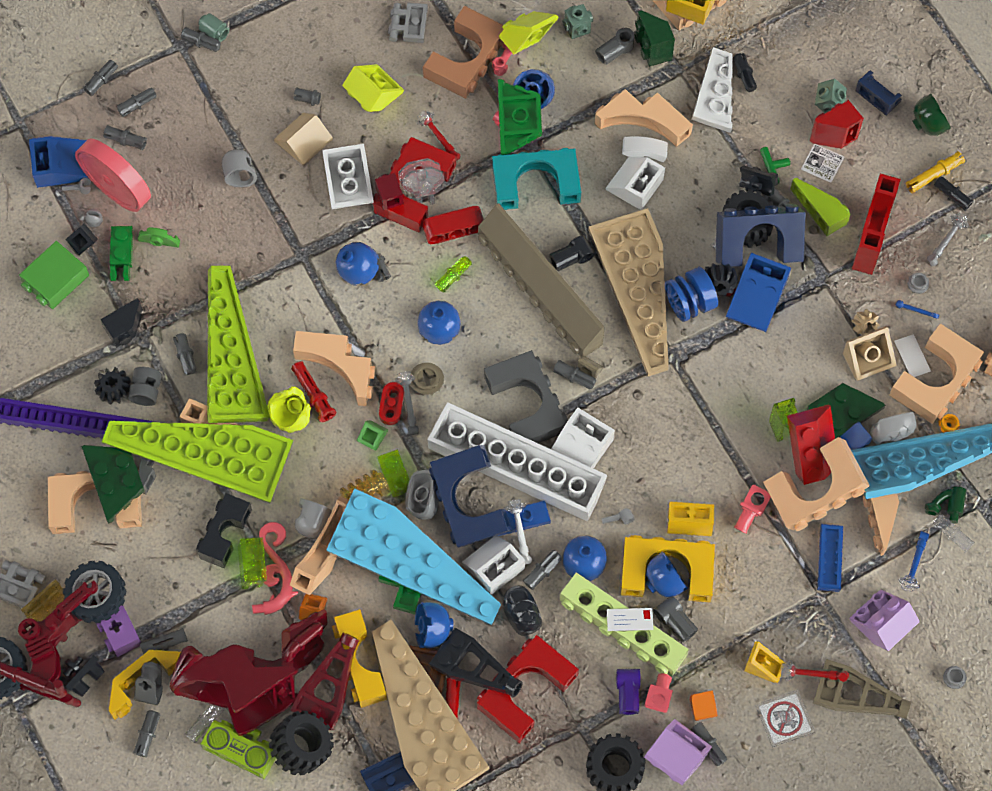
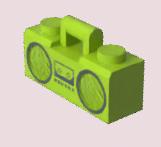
(245, 753)

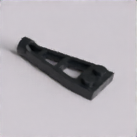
(453, 652)

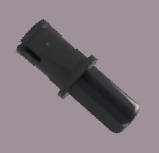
(745, 72)
(953, 193)

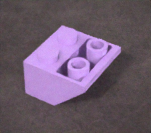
(885, 619)
(678, 752)

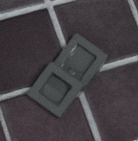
(146, 473)

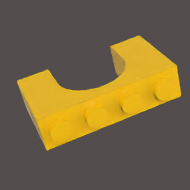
(696, 557)

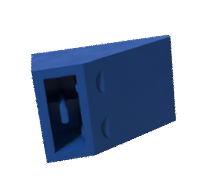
(55, 161)
(758, 292)

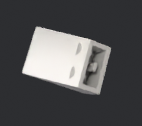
(584, 438)

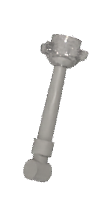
(959, 221)

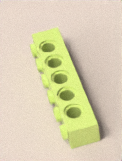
(580, 587)

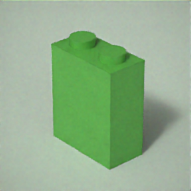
(53, 275)

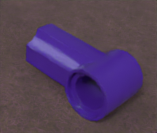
(628, 684)

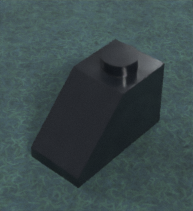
(123, 323)

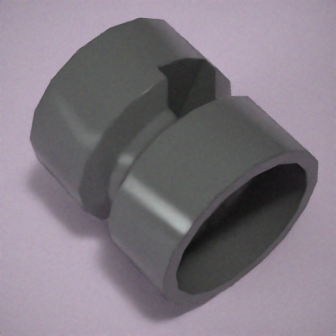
(145, 386)

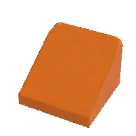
(311, 604)
(703, 705)

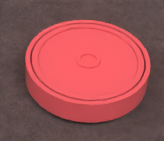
(113, 175)

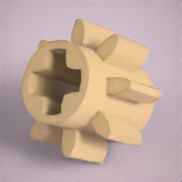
(865, 322)

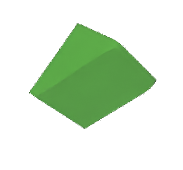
(372, 434)

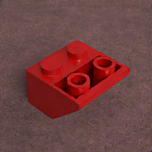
(837, 126)

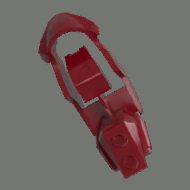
(239, 679)

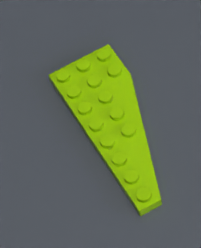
(224, 454)

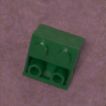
(654, 38)

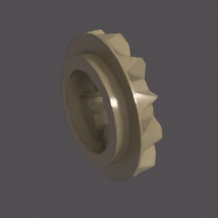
(431, 371)

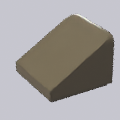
(589, 367)

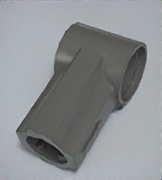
(616, 47)
(671, 614)

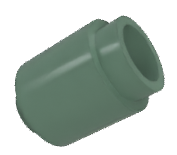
(213, 27)

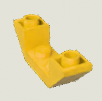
(119, 702)

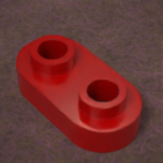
(390, 404)

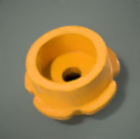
(951, 419)

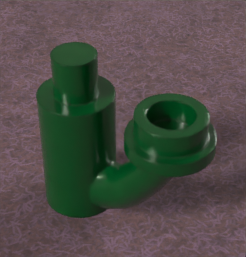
(955, 506)

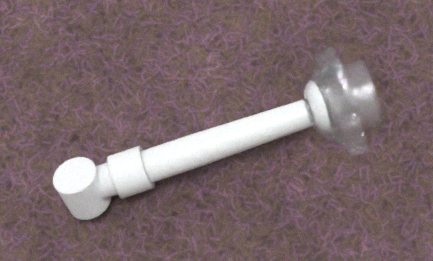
(515, 508)

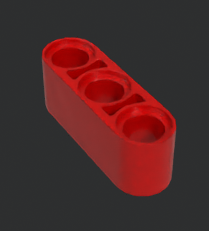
(452, 224)

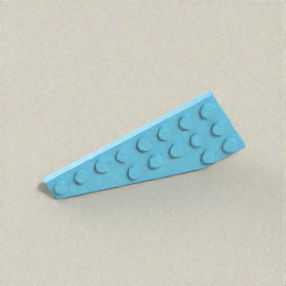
(916, 461)
(395, 548)

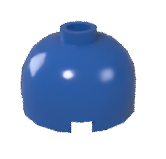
(538, 82)
(357, 263)
(439, 322)
(585, 556)
(664, 577)
(433, 625)

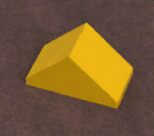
(764, 663)

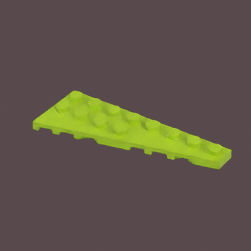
(233, 376)

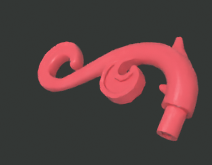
(286, 593)

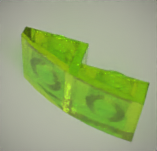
(394, 472)

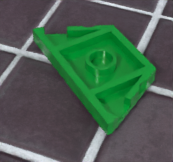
(518, 116)

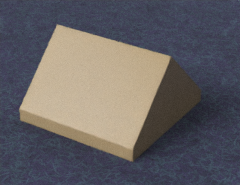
(304, 137)
(870, 353)

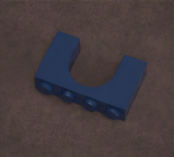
(735, 224)
(448, 474)

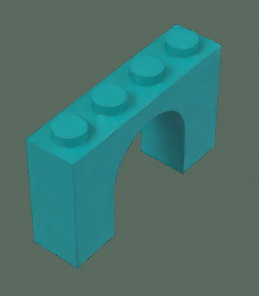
(559, 163)

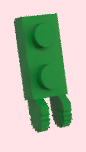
(121, 251)

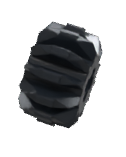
(723, 278)
(110, 378)

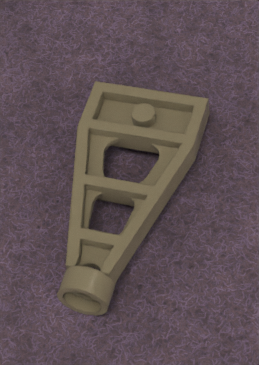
(829, 694)

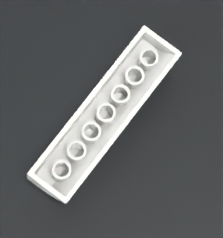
(520, 461)

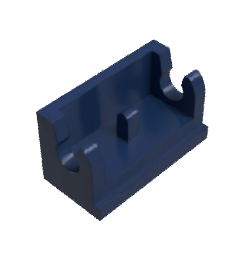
(877, 94)

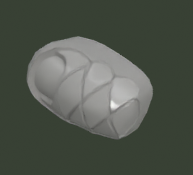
(893, 428)
(422, 496)

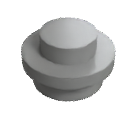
(918, 283)
(954, 677)

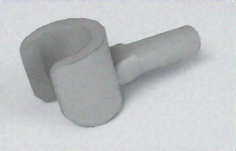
(85, 190)
(625, 514)

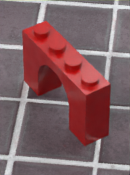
(413, 213)
(875, 224)
(535, 658)

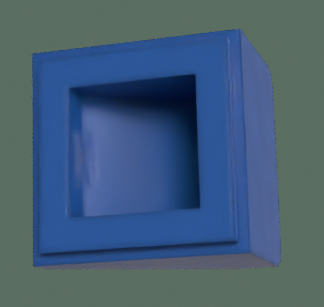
(857, 437)

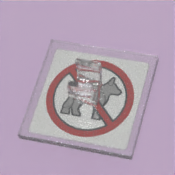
(785, 718)

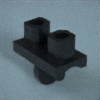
(758, 180)
(90, 667)

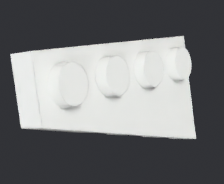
(714, 98)

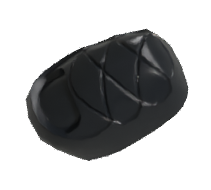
(521, 610)

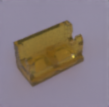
(44, 602)

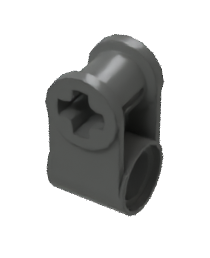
(149, 685)

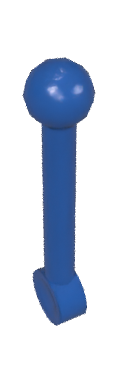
(900, 304)

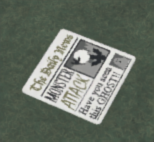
(822, 163)

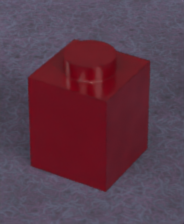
(389, 191)

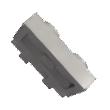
(415, 22)
(16, 591)

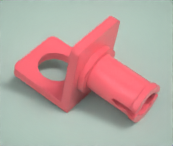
(751, 510)
(659, 694)

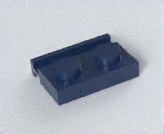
(387, 775)

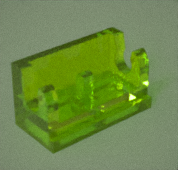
(778, 416)
(252, 562)

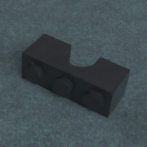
(230, 512)

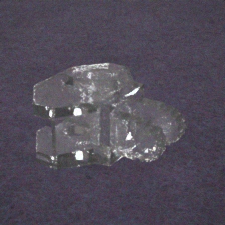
(421, 181)

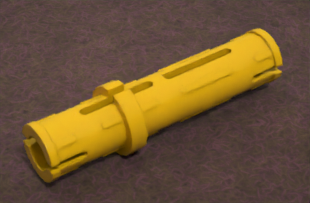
(941, 168)

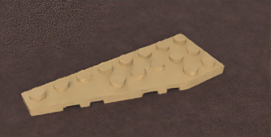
(429, 734)

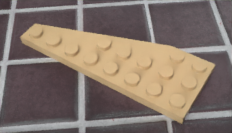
(635, 269)

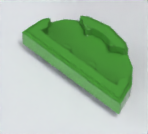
(158, 237)

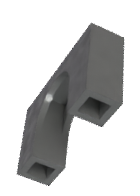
(526, 372)

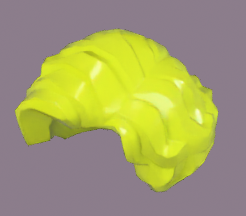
(289, 410)

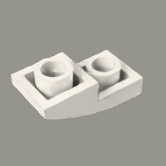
(643, 146)

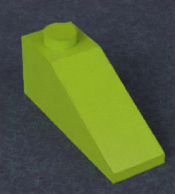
(822, 207)

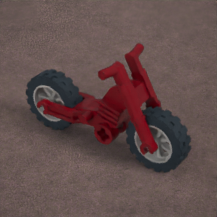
(80, 603)

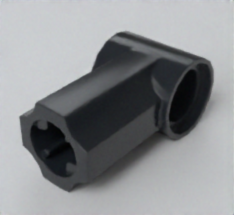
(577, 251)

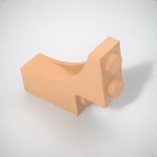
(653, 114)
(336, 353)
(319, 562)

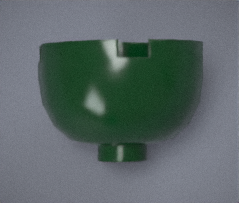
(930, 117)

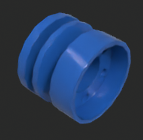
(691, 294)

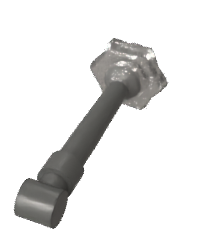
(405, 380)

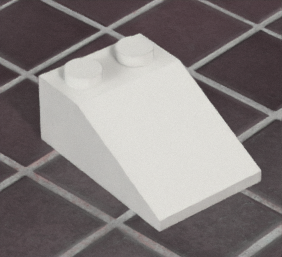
(347, 176)

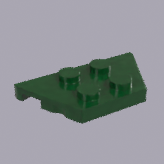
(848, 407)
(113, 477)

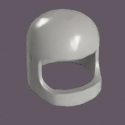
(233, 163)
(312, 518)

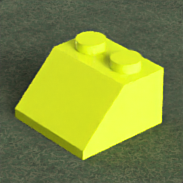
(526, 30)
(372, 87)

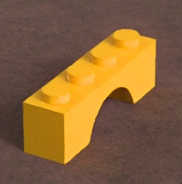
(368, 684)

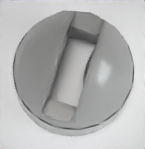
(91, 220)

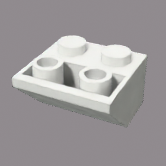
(637, 181)
(494, 564)

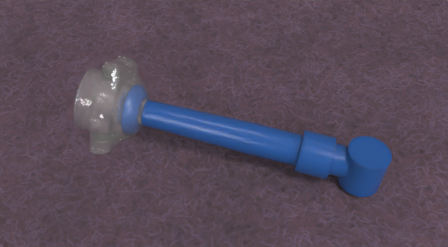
(909, 582)

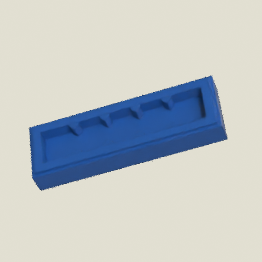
(531, 516)
(830, 558)

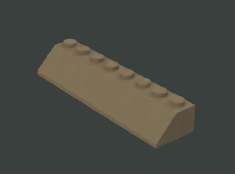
(541, 282)

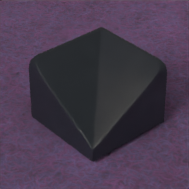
(81, 239)

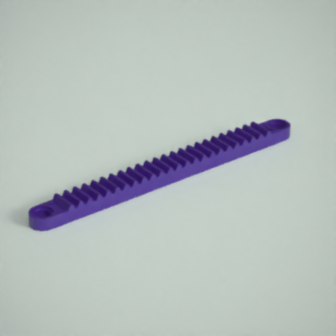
(58, 418)

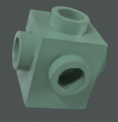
(577, 21)
(829, 94)

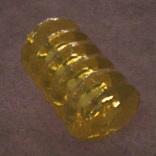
(369, 485)

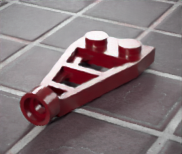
(306, 698)

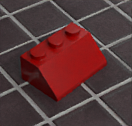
(809, 433)

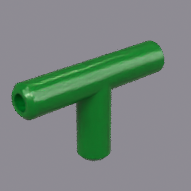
(771, 166)

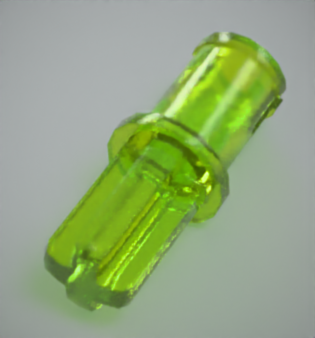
(453, 274)

